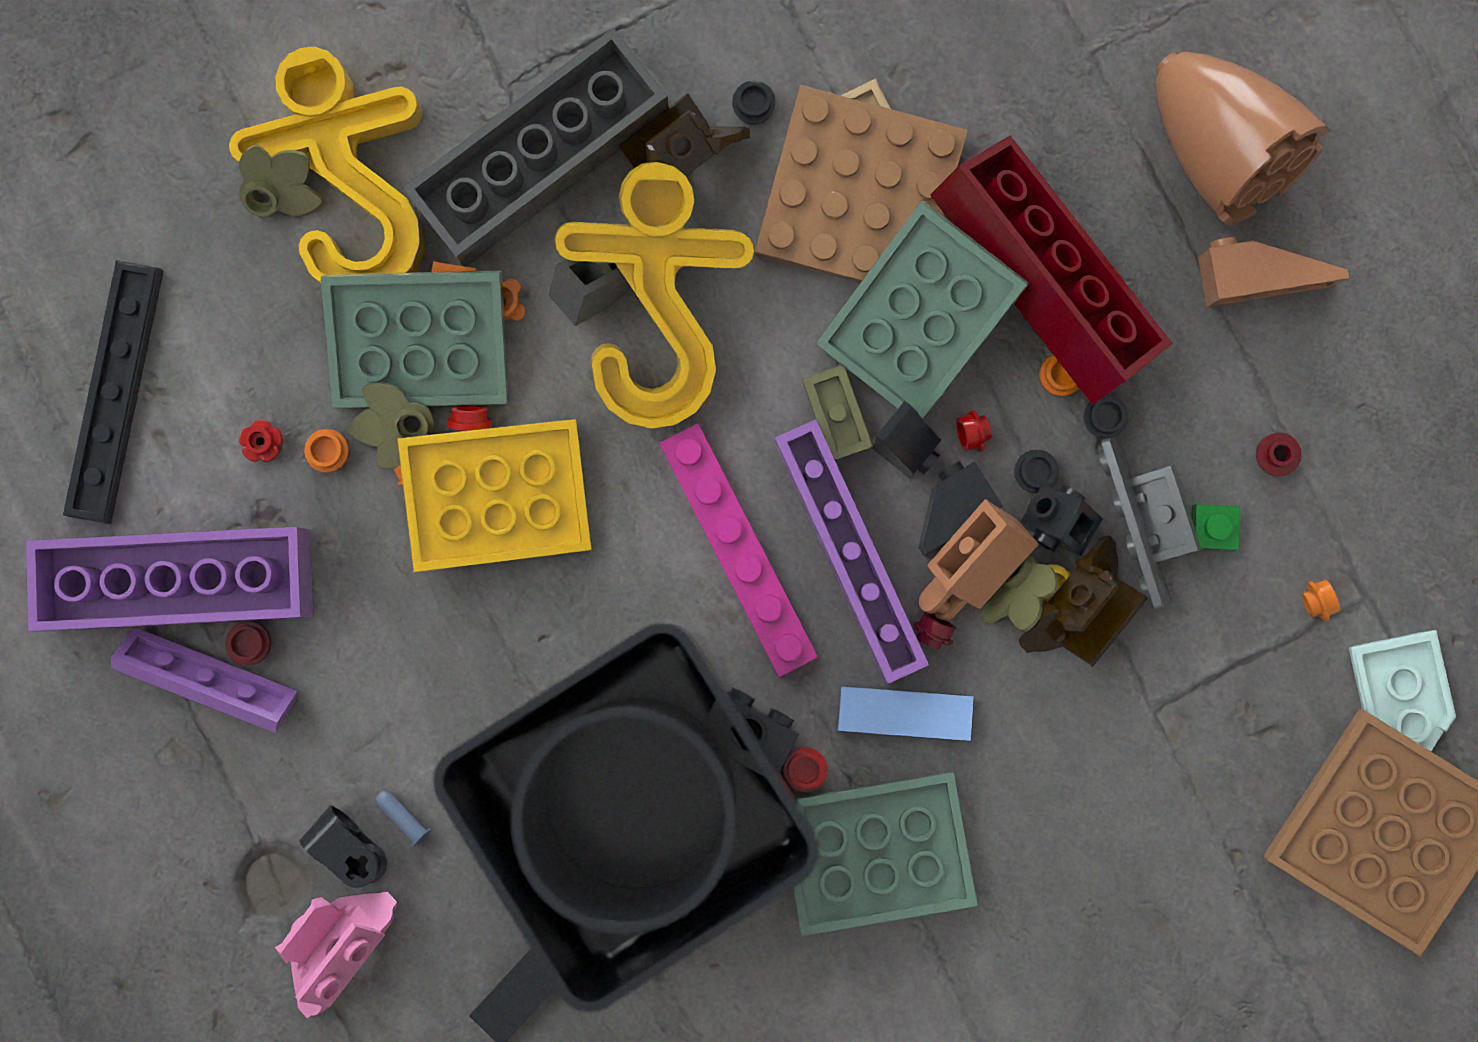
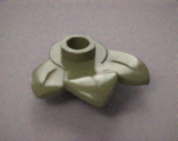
(280, 178)
(386, 421)
(1022, 595)

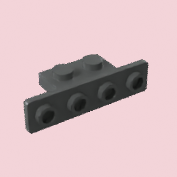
(1155, 517)

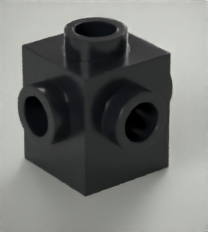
(1061, 519)

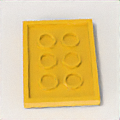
(494, 494)

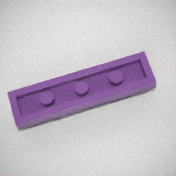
(204, 679)

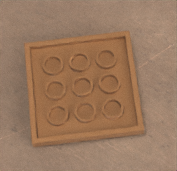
(851, 182)
(1384, 832)

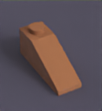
(1255, 271)

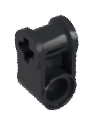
(339, 843)

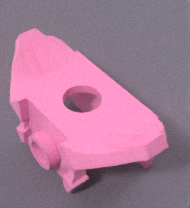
(323, 972)

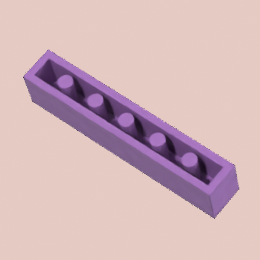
(850, 552)

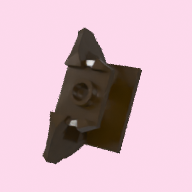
(680, 138)
(1087, 608)

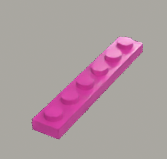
(738, 550)

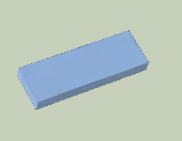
(905, 713)

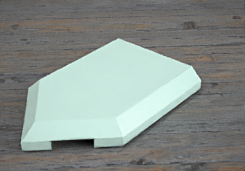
(1405, 685)

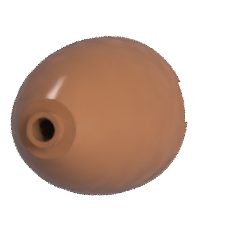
(1234, 132)

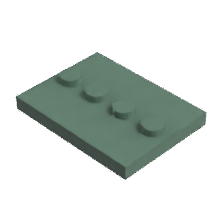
(922, 311)
(418, 331)
(885, 855)

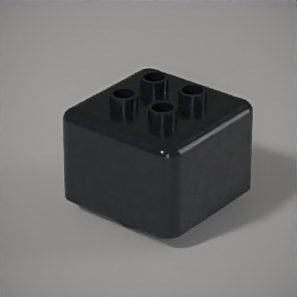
(623, 819)

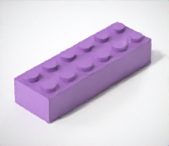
(169, 579)

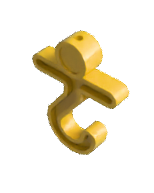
(328, 128)
(649, 254)

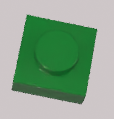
(1217, 526)

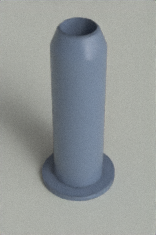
(402, 817)

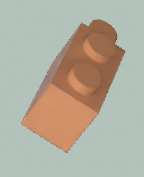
(976, 561)

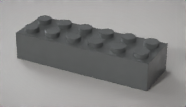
(537, 147)

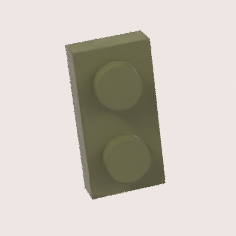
(837, 412)

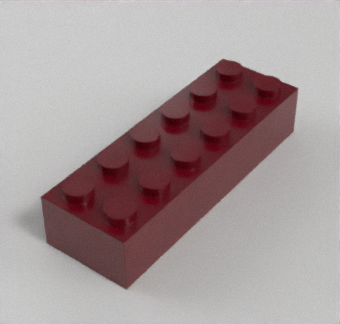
(1073, 290)

